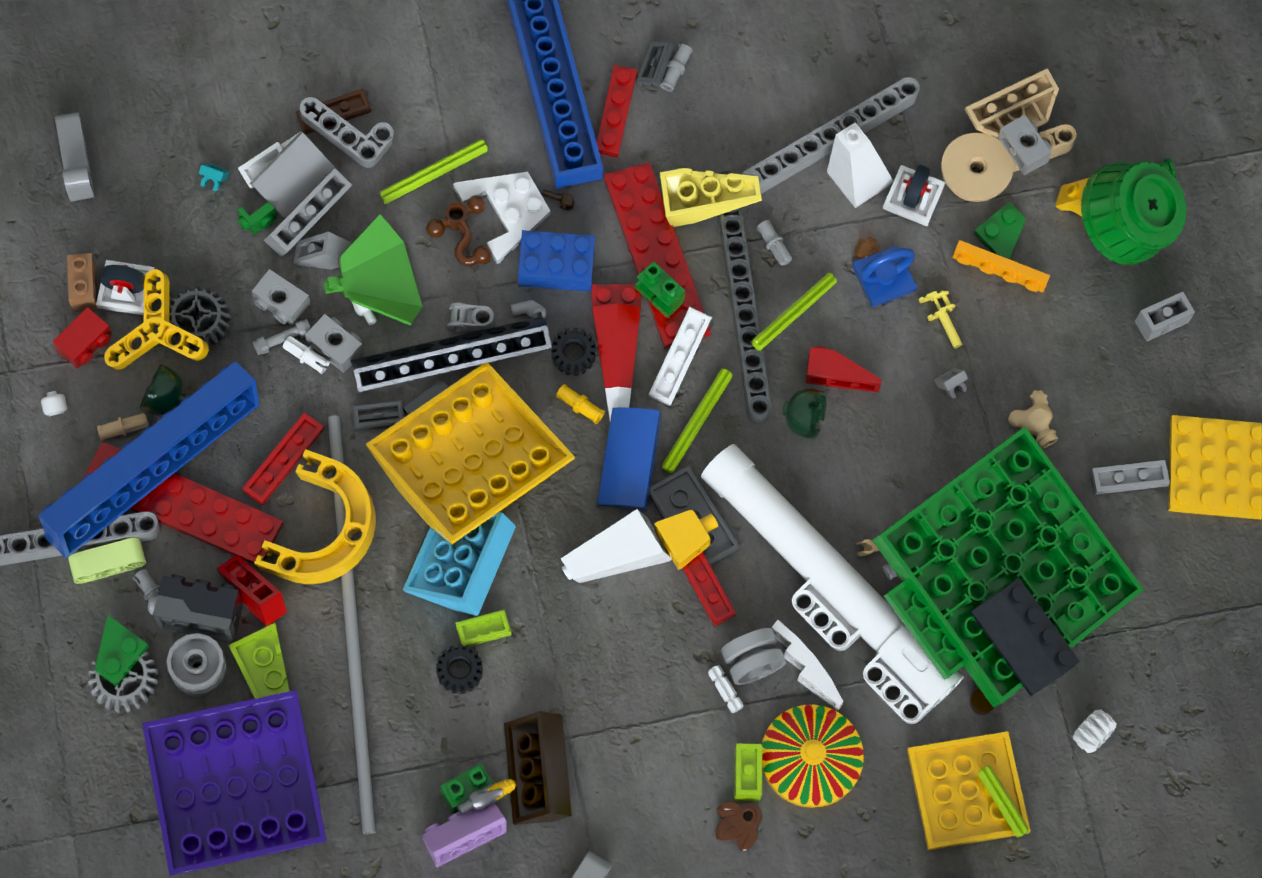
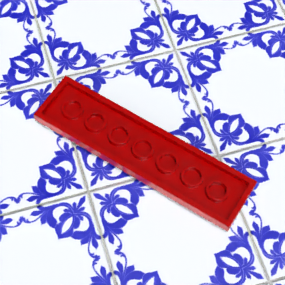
(651, 239)
(204, 513)

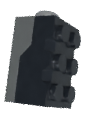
(196, 608)

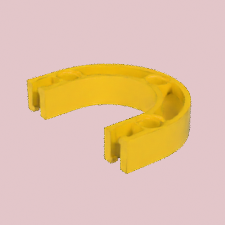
(343, 552)

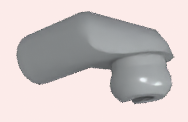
(529, 308)

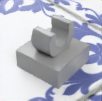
(950, 380)

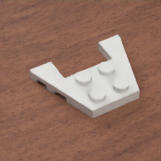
(514, 201)

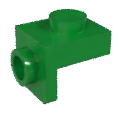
(260, 219)

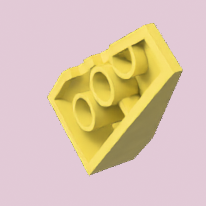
(701, 195)

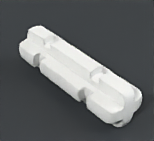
(725, 689)

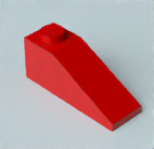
(834, 370)
(255, 591)

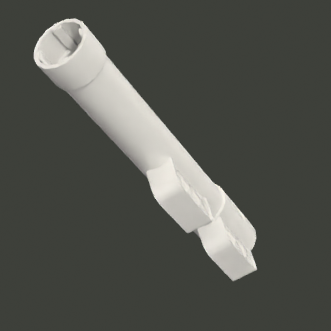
(833, 588)

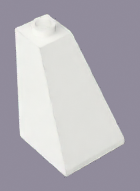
(857, 166)
(618, 549)

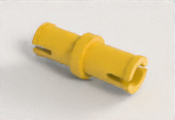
(580, 404)

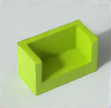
(748, 772)

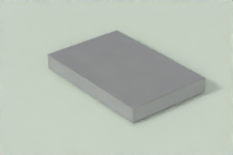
(292, 174)

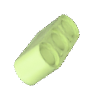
(106, 560)

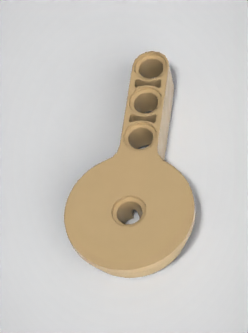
(990, 155)

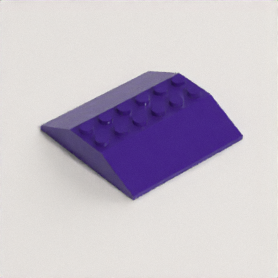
(233, 782)

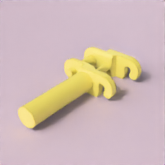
(943, 316)

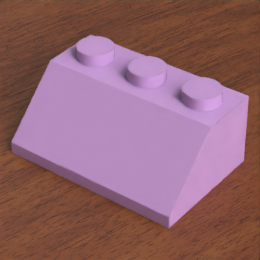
(463, 833)

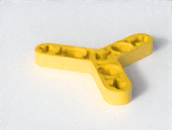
(165, 329)

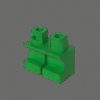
(660, 289)
(457, 789)

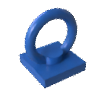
(886, 274)

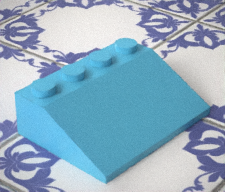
(462, 571)

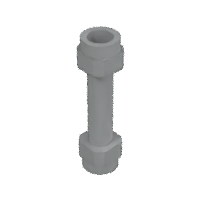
(262, 345)

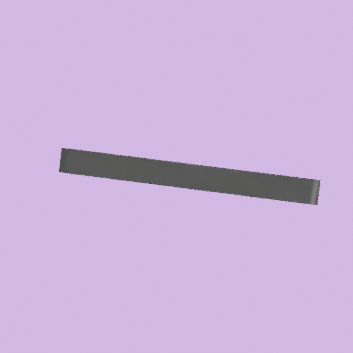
(742, 307)

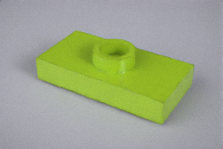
(483, 628)

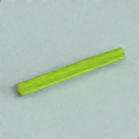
(433, 171)
(794, 311)
(697, 421)

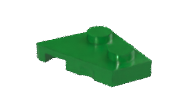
(1001, 231)
(118, 651)

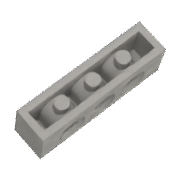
(308, 212)

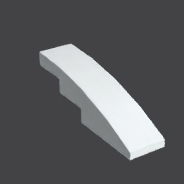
(813, 674)

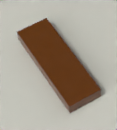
(346, 106)

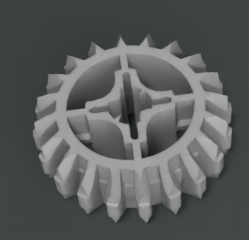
(133, 679)

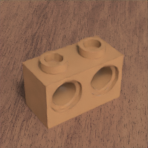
(82, 282)

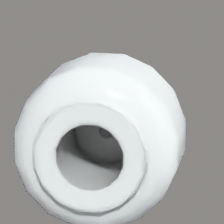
(54, 404)

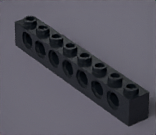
(451, 354)

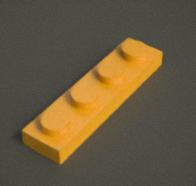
(1001, 266)

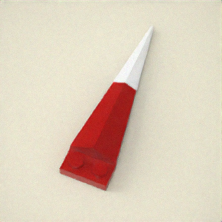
(616, 325)

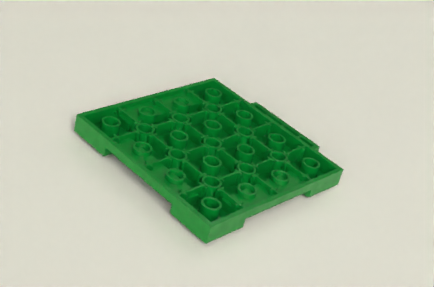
(984, 529)

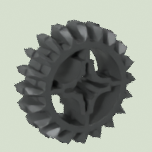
(217, 320)

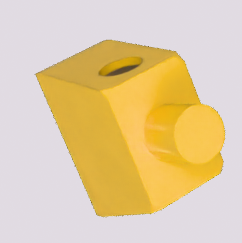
(685, 536)

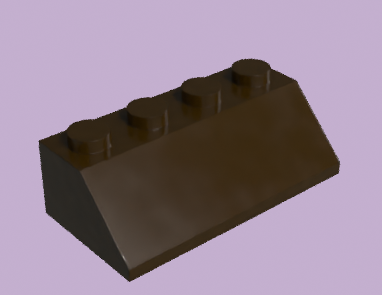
(538, 767)

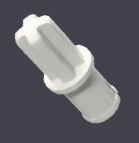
(306, 354)

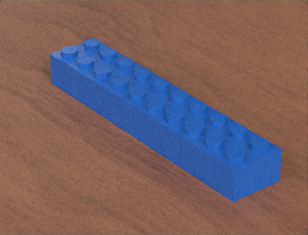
(556, 92)
(149, 459)

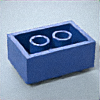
(556, 260)

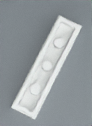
(679, 356)

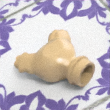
(1036, 419)

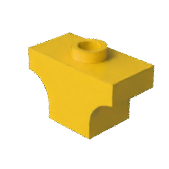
(1071, 196)

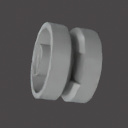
(194, 650)
(753, 656)

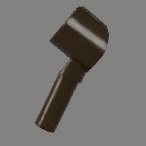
(566, 199)

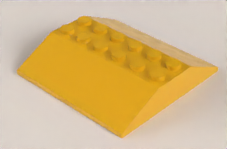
(468, 453)

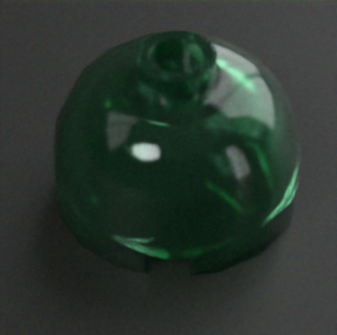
(163, 392)
(805, 411)

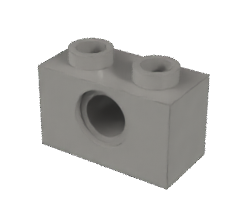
(1025, 157)
(275, 286)
(1164, 316)
(339, 355)

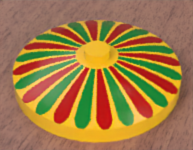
(812, 756)

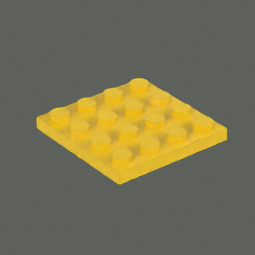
(1215, 467)
(953, 797)

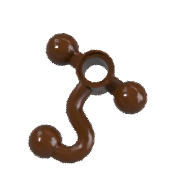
(436, 228)

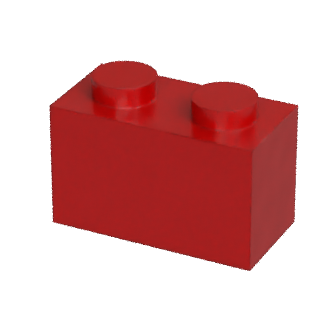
(82, 338)

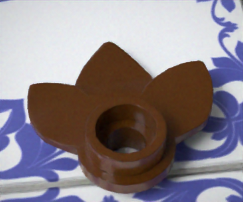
(735, 826)

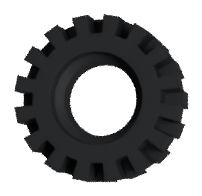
(577, 365)
(455, 654)

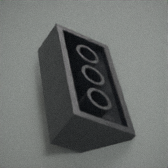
(1024, 636)

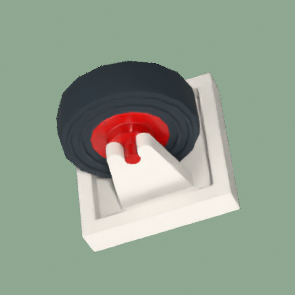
(914, 194)
(122, 287)

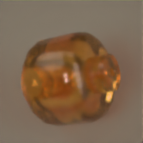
(866, 247)

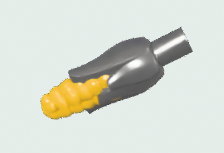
(483, 797)

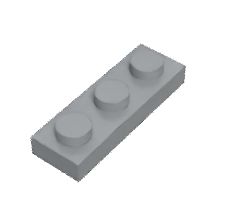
(1130, 477)

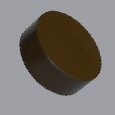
(980, 703)

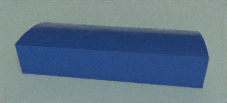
(629, 458)

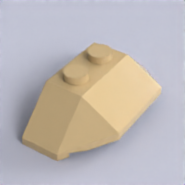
(1028, 97)

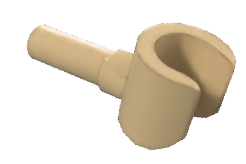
(869, 547)

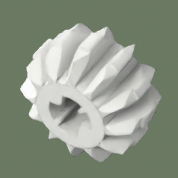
(1094, 731)

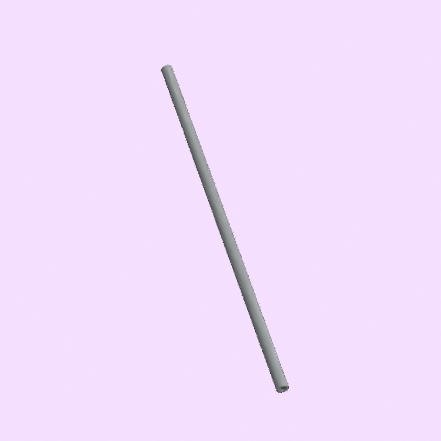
(353, 653)

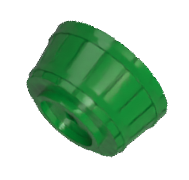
(1119, 212)

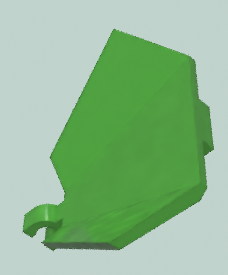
(378, 274)

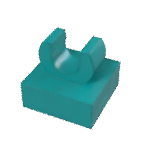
(214, 173)

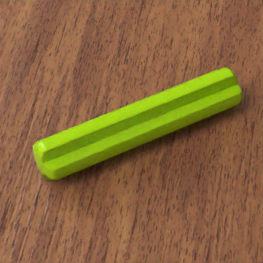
(1003, 801)

